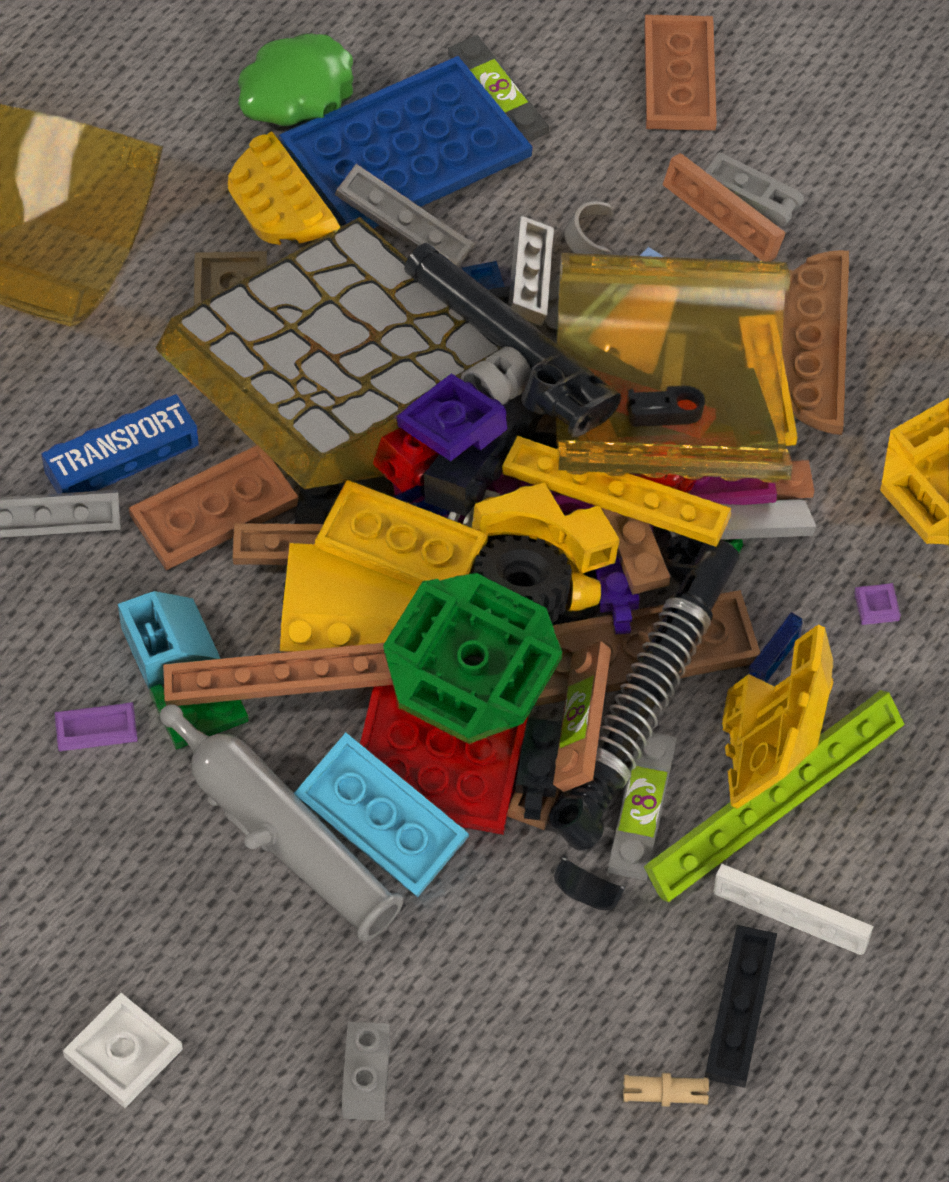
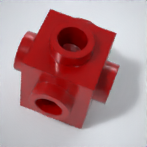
(403, 459)

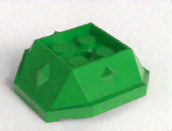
(462, 620)

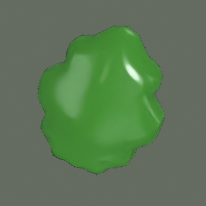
(296, 80)

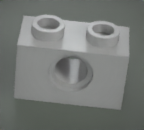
(366, 1071)

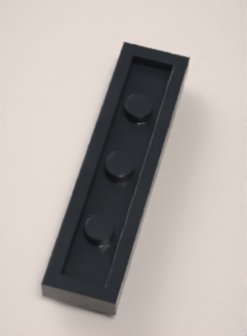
(740, 1006)

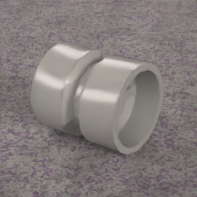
(500, 375)

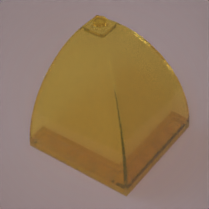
(67, 211)

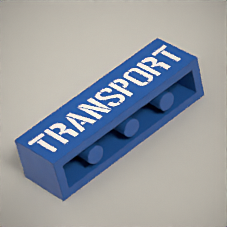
(121, 447)

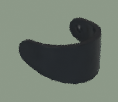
(587, 887)

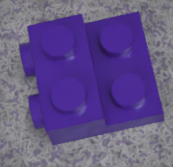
(454, 418)

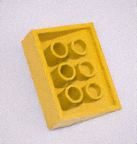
(337, 602)

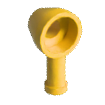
(583, 590)

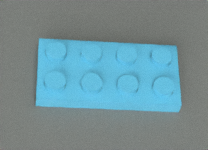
(381, 814)

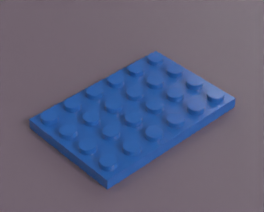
(414, 136)

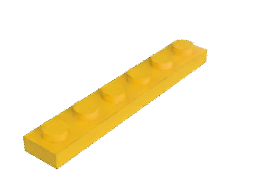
(621, 494)

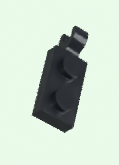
(538, 764)

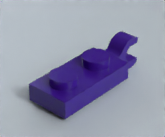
(616, 596)

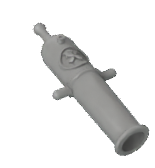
(284, 825)

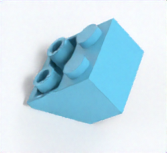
(164, 631)

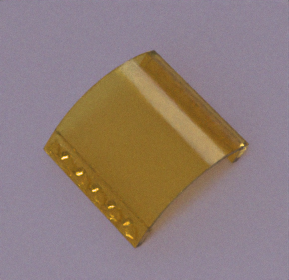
(679, 325)

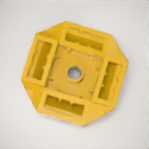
(918, 473)

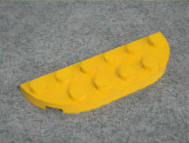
(277, 194)

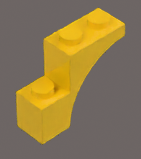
(533, 512)

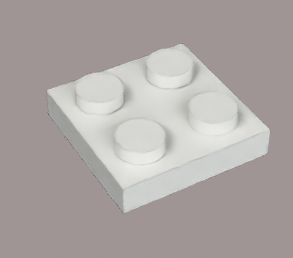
(122, 1050)

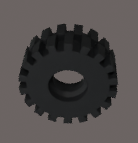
(530, 565)

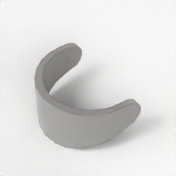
(575, 237)

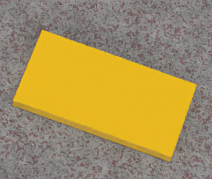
(398, 537)

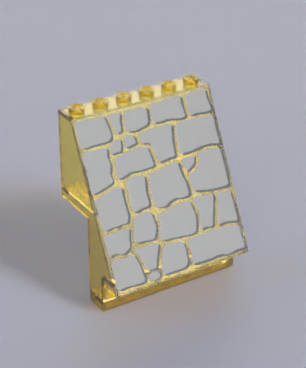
(323, 352)

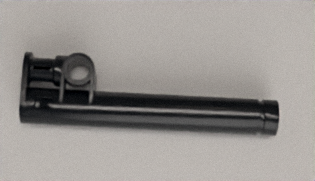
(557, 380)

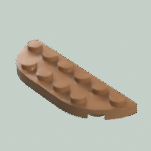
(817, 340)

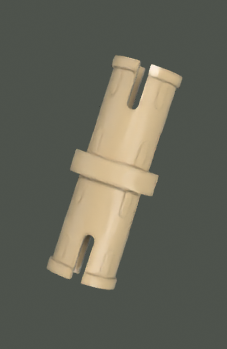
(666, 1089)

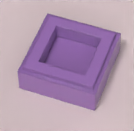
(877, 604)

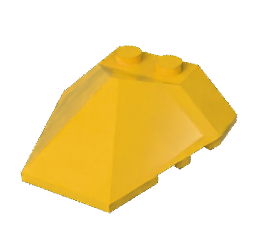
(780, 724)

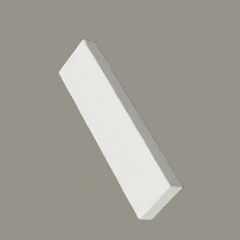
(792, 909)

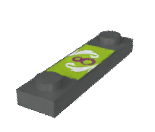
(500, 86)

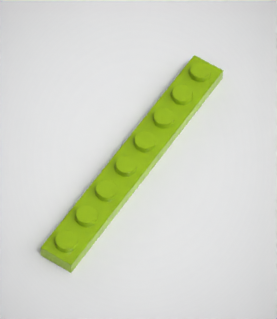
(733, 827)

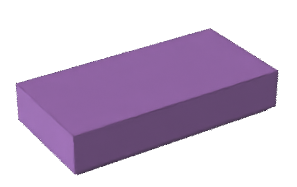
(95, 726)

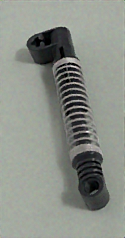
(687, 615)

